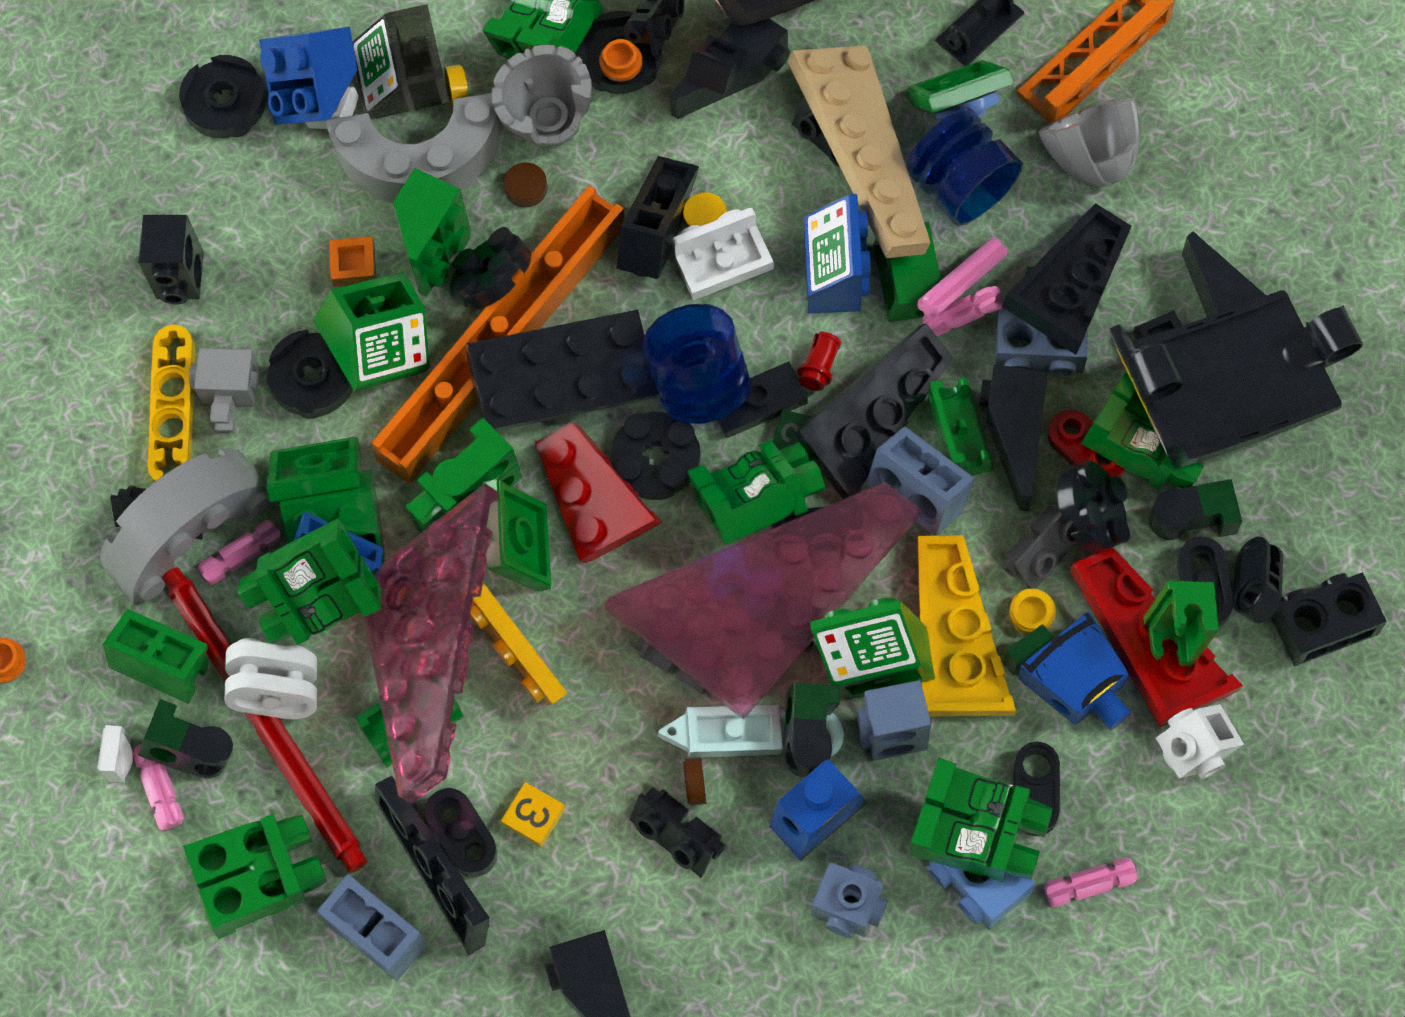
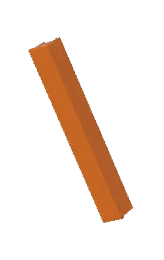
(448, 390)

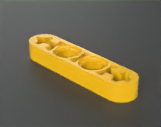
(167, 407)

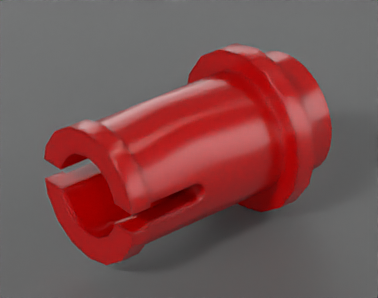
(816, 370)

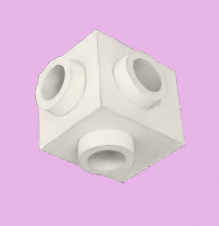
(1199, 741)

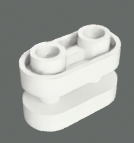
(270, 679)

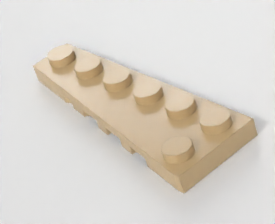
(859, 130)

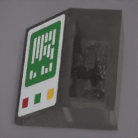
(399, 64)

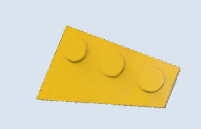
(515, 649)

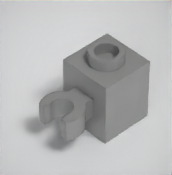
(225, 381)

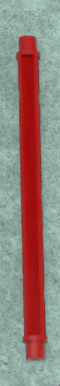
(269, 729)

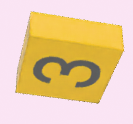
(533, 814)

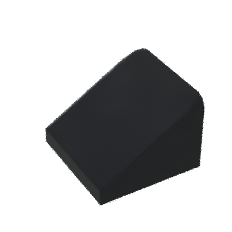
(715, 64)

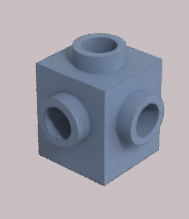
(844, 884)

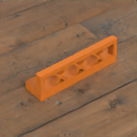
(1100, 62)

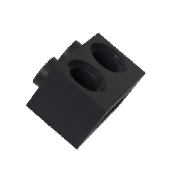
(171, 258)
(1332, 626)

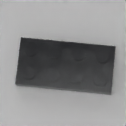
(561, 370)

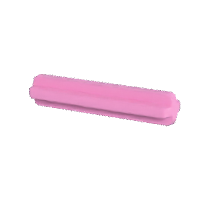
(962, 278)

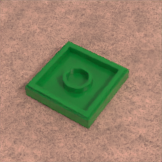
(959, 86)
(314, 469)
(519, 538)

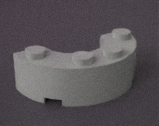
(453, 155)
(176, 511)

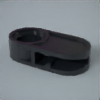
(1256, 573)
(1042, 789)

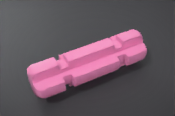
(966, 310)
(240, 552)
(159, 792)
(1090, 882)

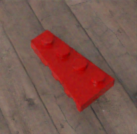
(1119, 603)

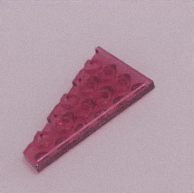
(749, 608)
(425, 637)

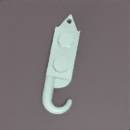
(725, 734)

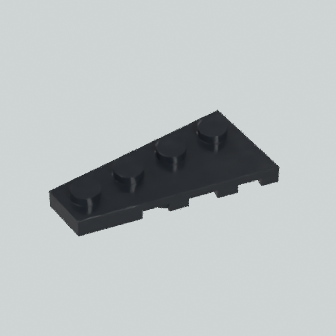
(1070, 279)
(872, 410)
(439, 874)

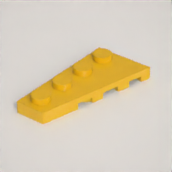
(959, 633)

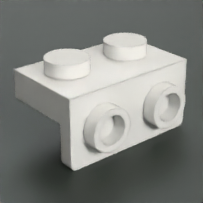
(721, 253)

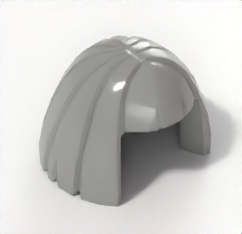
(542, 94)
(1097, 142)

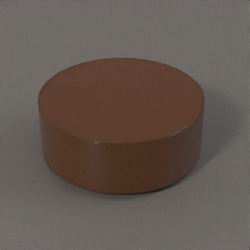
(525, 184)
(694, 781)

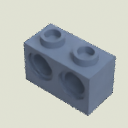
(1039, 354)
(923, 478)
(894, 721)
(372, 927)

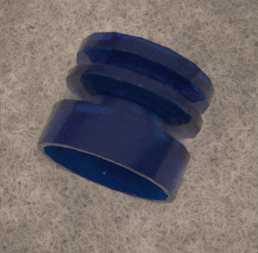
(963, 166)
(697, 363)

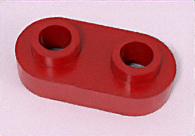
(1070, 445)

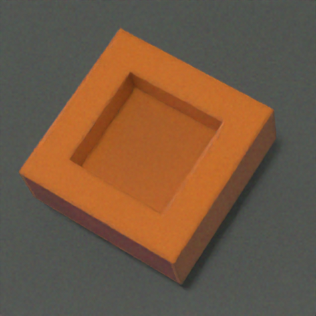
(352, 260)

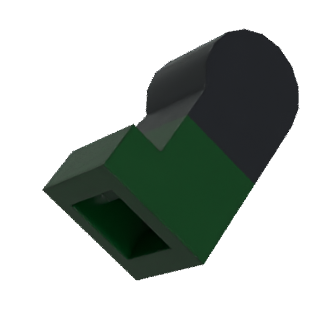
(1196, 508)
(805, 725)
(185, 745)

